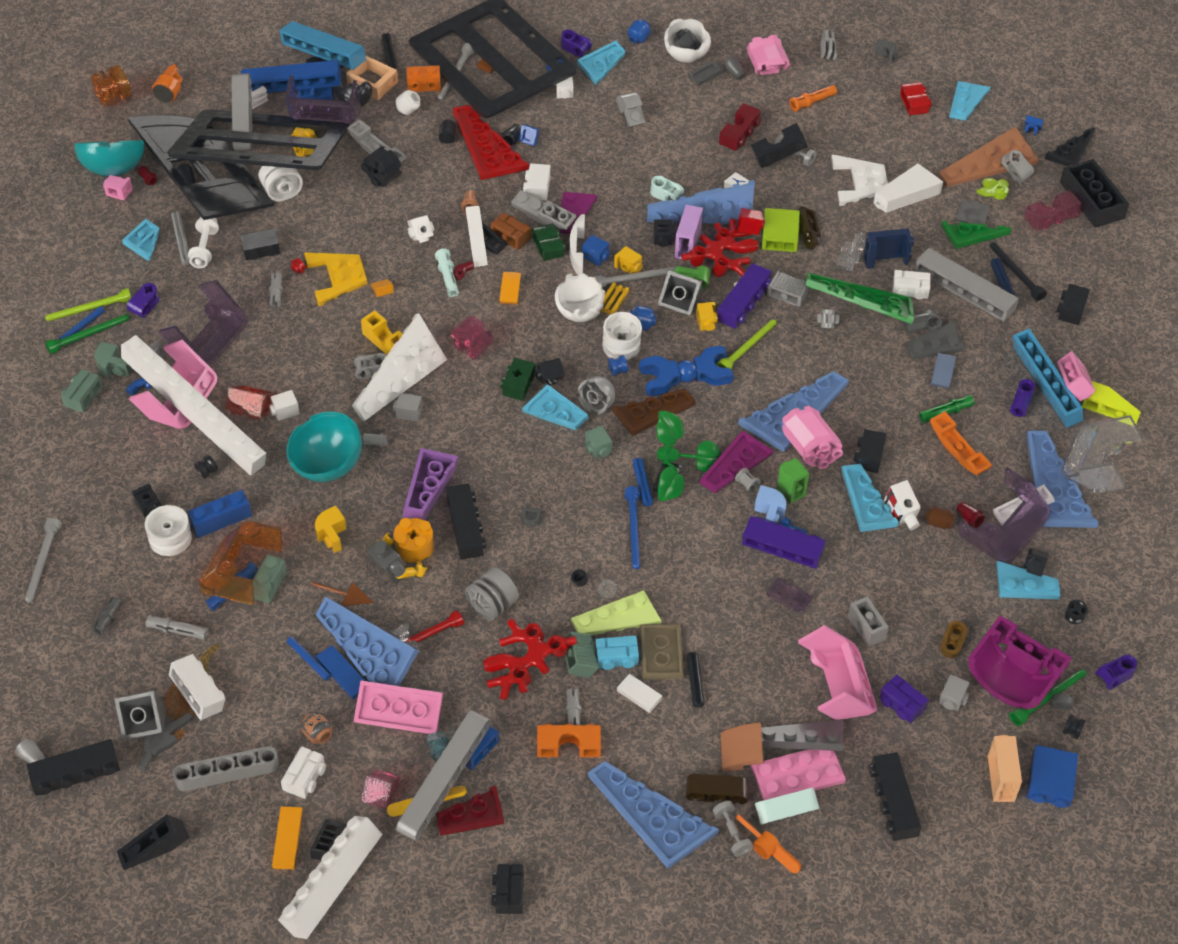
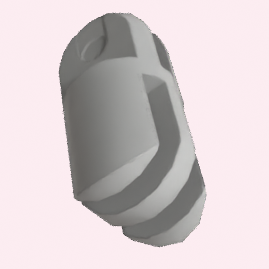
(828, 45)

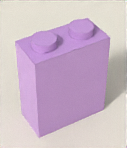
(688, 230)

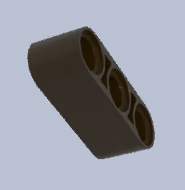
(717, 788)

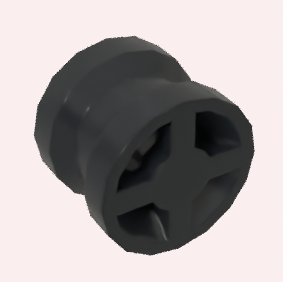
(206, 466)
(1078, 607)
(1073, 726)

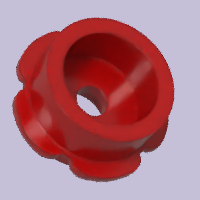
(298, 266)

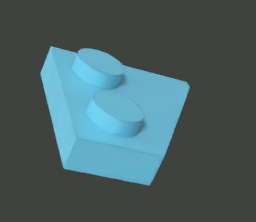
(143, 239)

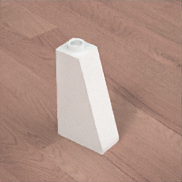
(907, 189)

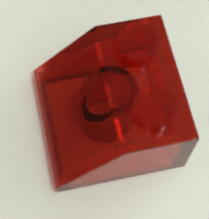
(248, 401)

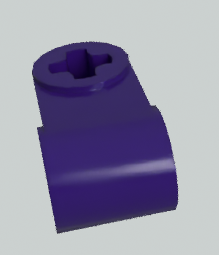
(574, 43)
(143, 300)
(1115, 673)

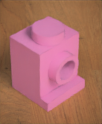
(117, 187)

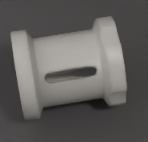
(747, 480)

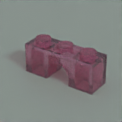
(1064, 207)

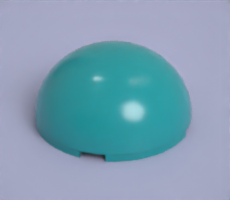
(109, 159)
(325, 447)

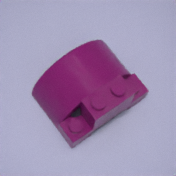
(1017, 672)

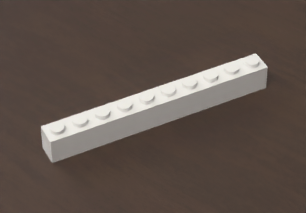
(193, 405)

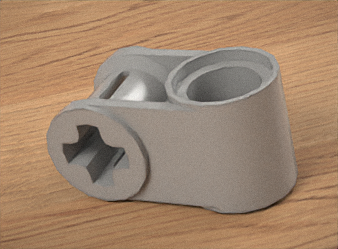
(1018, 167)
(370, 365)

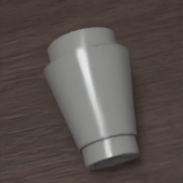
(29, 751)

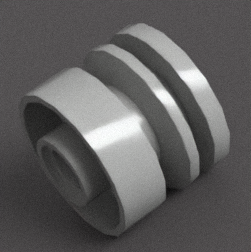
(492, 593)

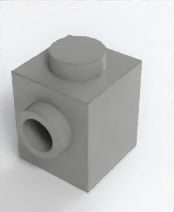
(408, 407)
(954, 693)

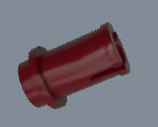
(149, 177)

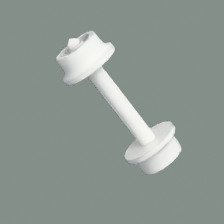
(200, 256)

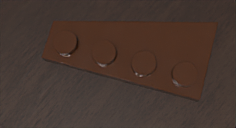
(644, 414)

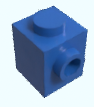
(595, 250)

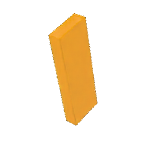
(287, 838)

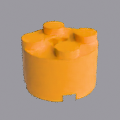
(413, 539)

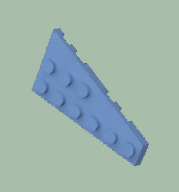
(1046, 470)
(656, 819)

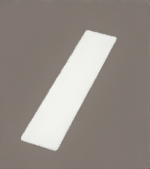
(476, 236)

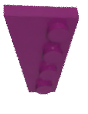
(742, 453)

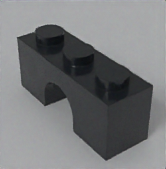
(769, 153)

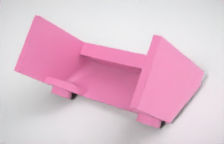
(193, 370)
(843, 672)

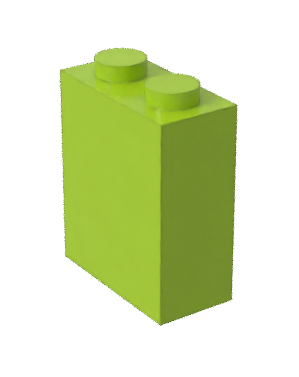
(780, 230)

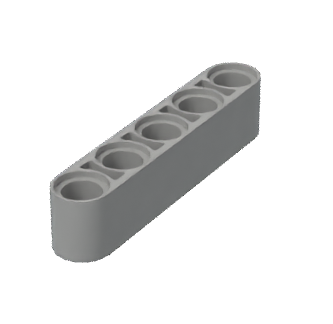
(241, 108)
(215, 767)

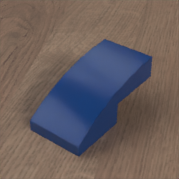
(325, 93)

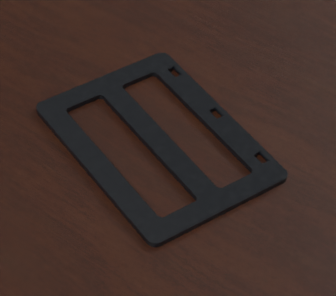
(519, 27)
(198, 129)

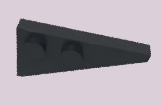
(1071, 151)

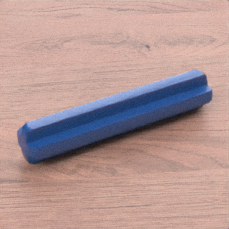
(642, 481)

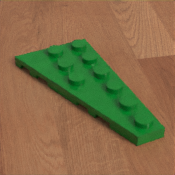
(882, 301)

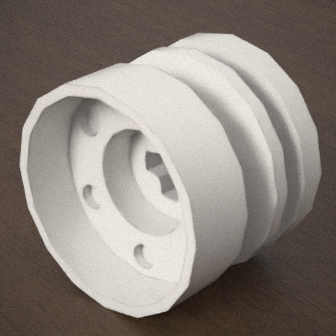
(622, 335)

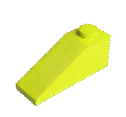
(1109, 403)

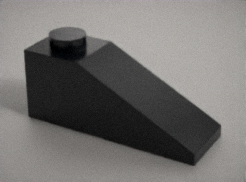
(153, 842)

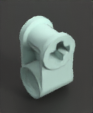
(665, 189)

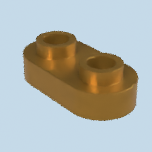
(952, 640)

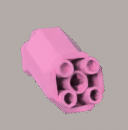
(767, 55)
(812, 437)

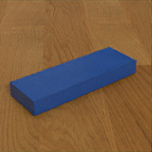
(340, 670)

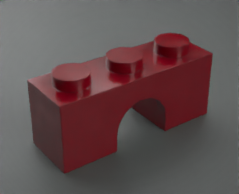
(745, 121)

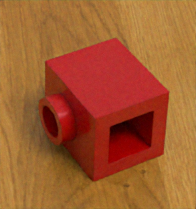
(750, 221)

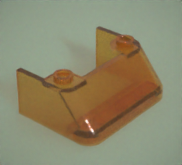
(220, 574)

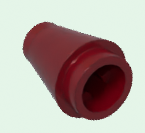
(972, 515)

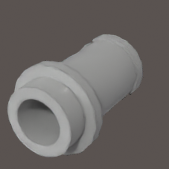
(375, 439)

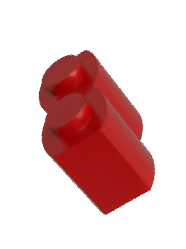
(915, 98)

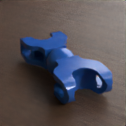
(670, 373)

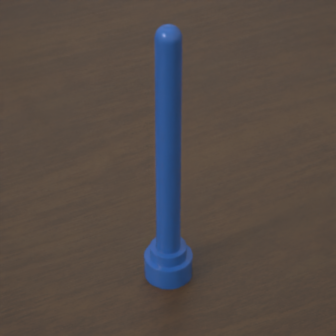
(632, 495)

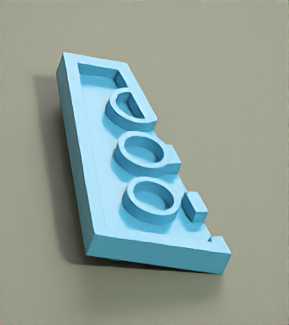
(866, 501)

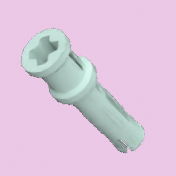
(446, 267)

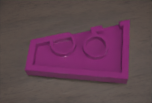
(577, 204)

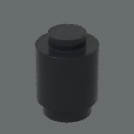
(447, 132)

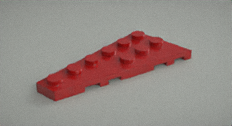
(487, 148)

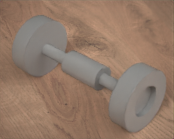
(808, 158)
(742, 846)

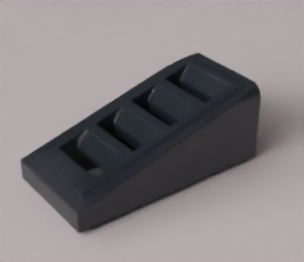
(492, 235)
(316, 852)

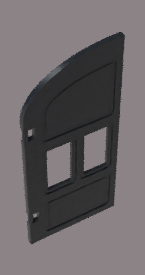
(213, 196)

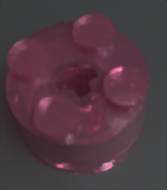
(471, 337)

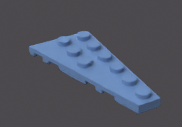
(717, 204)
(768, 422)
(370, 648)

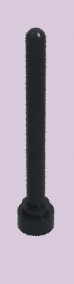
(1037, 292)

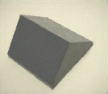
(680, 293)
(140, 714)

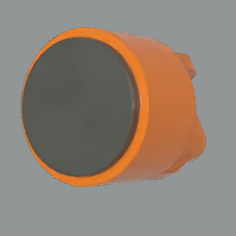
(167, 85)

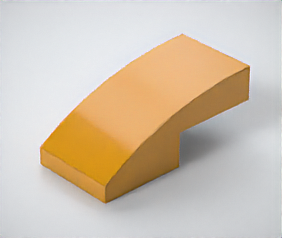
(510, 288)

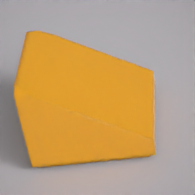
(382, 287)

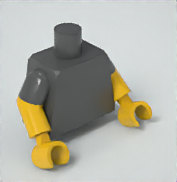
(390, 561)

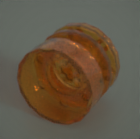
(108, 86)

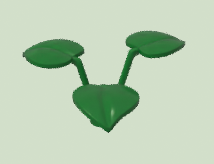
(668, 430)

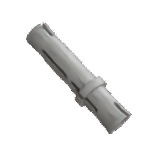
(169, 625)

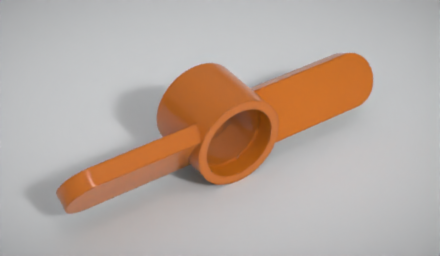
(768, 845)

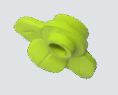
(994, 188)

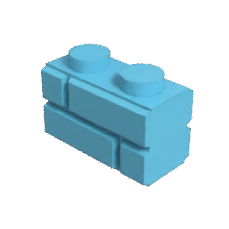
(617, 652)

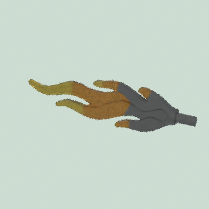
(176, 718)

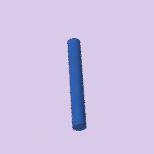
(83, 323)
(309, 658)

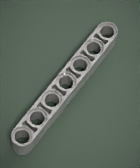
(443, 775)

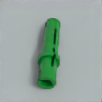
(954, 405)

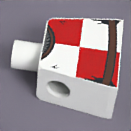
(903, 504)

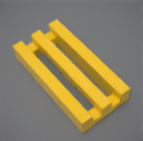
(618, 289)

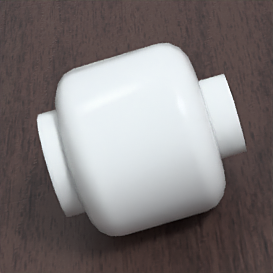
(407, 102)

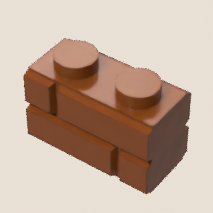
(511, 230)

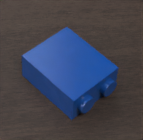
(1052, 776)

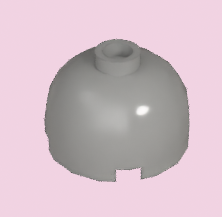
(596, 390)

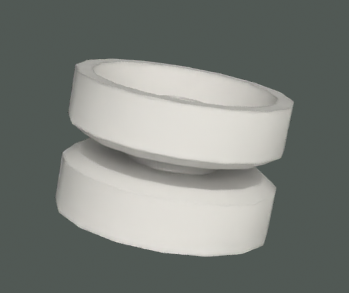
(280, 182)
(168, 530)

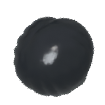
(365, 92)

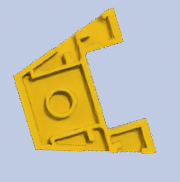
(344, 272)

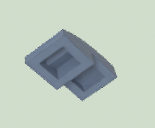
(943, 370)

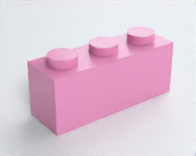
(1076, 376)

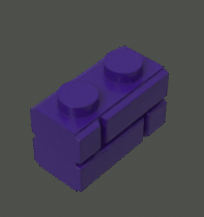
(903, 699)

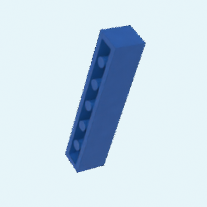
(305, 76)

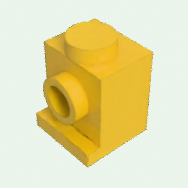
(628, 260)
(706, 316)

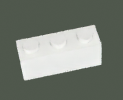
(197, 686)

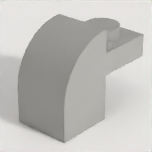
(630, 105)

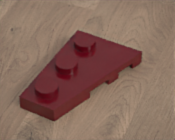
(474, 814)

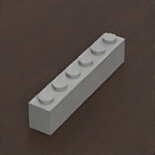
(967, 284)

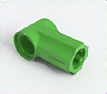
(700, 273)

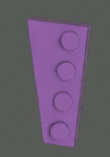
(428, 482)

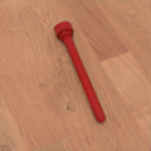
(454, 620)

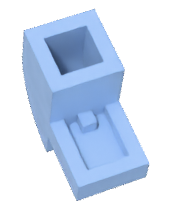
(771, 503)

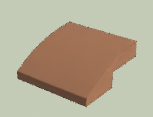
(742, 746)

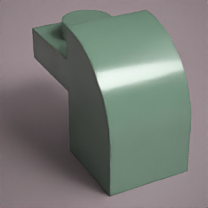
(109, 361)

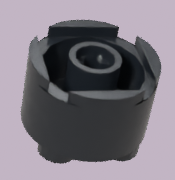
(381, 166)

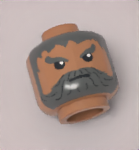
(316, 728)

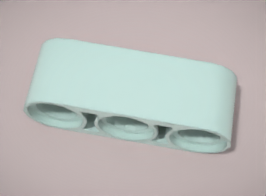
(787, 805)

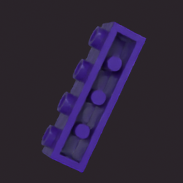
(744, 296)
(783, 542)

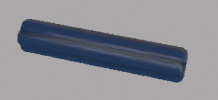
(1001, 275)

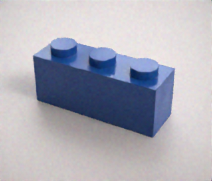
(219, 513)

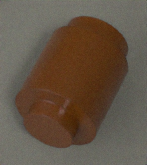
(939, 517)

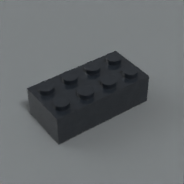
(1099, 196)

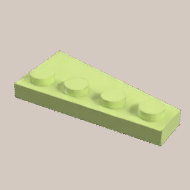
(618, 615)

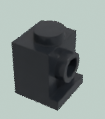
(662, 236)
(146, 499)
(1035, 561)

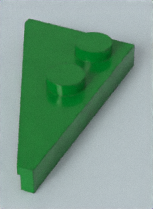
(969, 234)

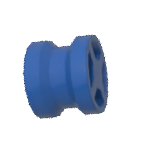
(618, 365)

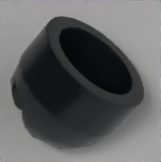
(580, 576)

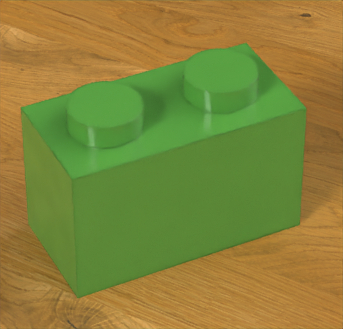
(792, 480)

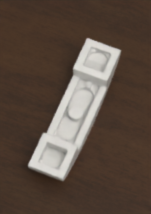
(577, 232)

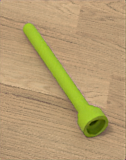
(123, 296)
(728, 362)

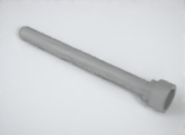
(467, 51)
(633, 276)
(52, 527)

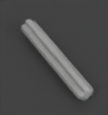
(181, 238)

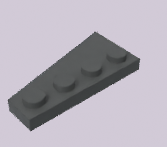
(811, 736)

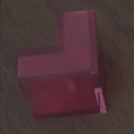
(379, 788)

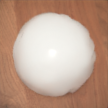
(579, 298)

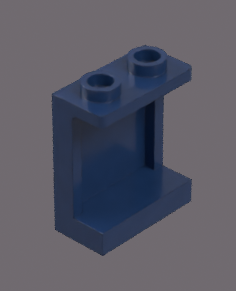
(888, 245)

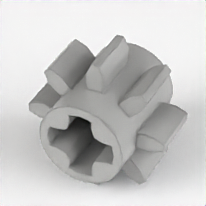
(828, 318)

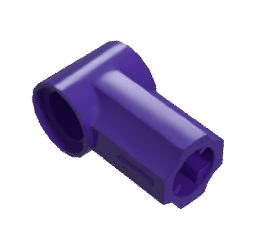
(1022, 397)

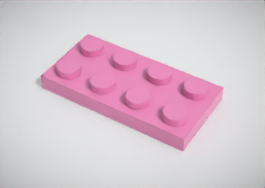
(398, 707)
(798, 772)

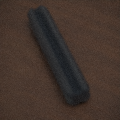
(389, 50)
(695, 679)

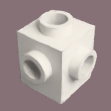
(426, 229)

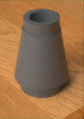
(734, 67)

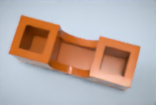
(586, 737)

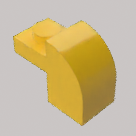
(327, 527)

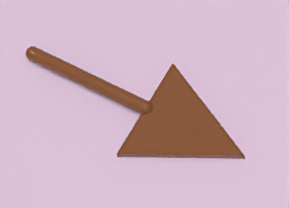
(352, 597)

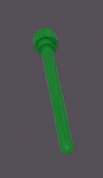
(54, 345)
(1020, 715)

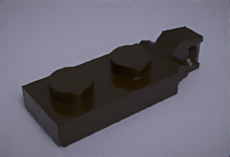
(809, 227)

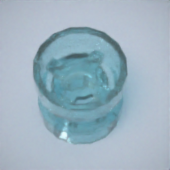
(437, 742)

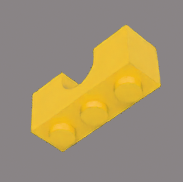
(376, 330)

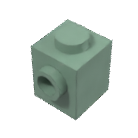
(598, 442)

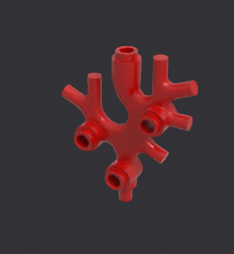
(723, 241)
(519, 666)

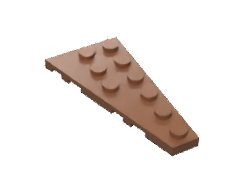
(987, 159)

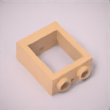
(383, 85)
(1004, 768)

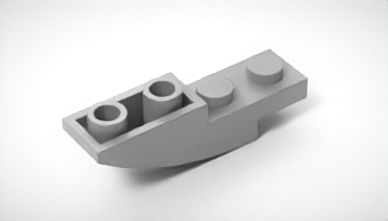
(543, 211)

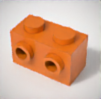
(420, 78)

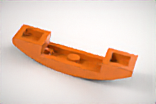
(957, 445)

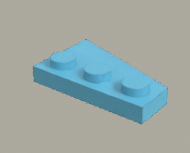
(600, 62)
(966, 99)
(555, 408)
(1017, 583)

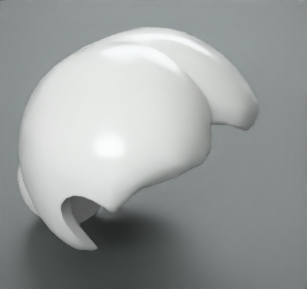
(683, 54)

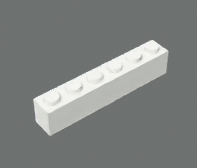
(330, 877)

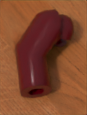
(460, 270)

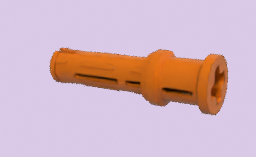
(806, 99)

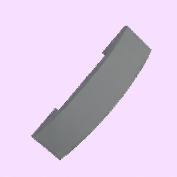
(362, 135)

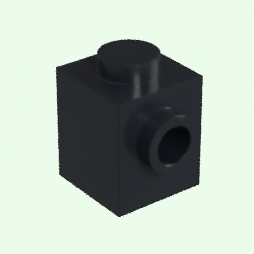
(549, 371)

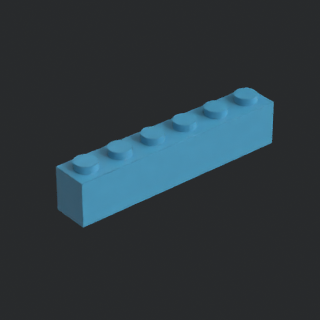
(322, 45)
(1047, 378)

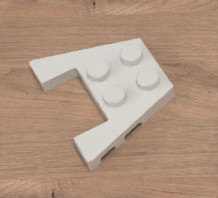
(866, 177)

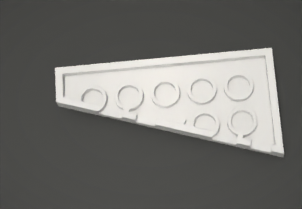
(405, 365)

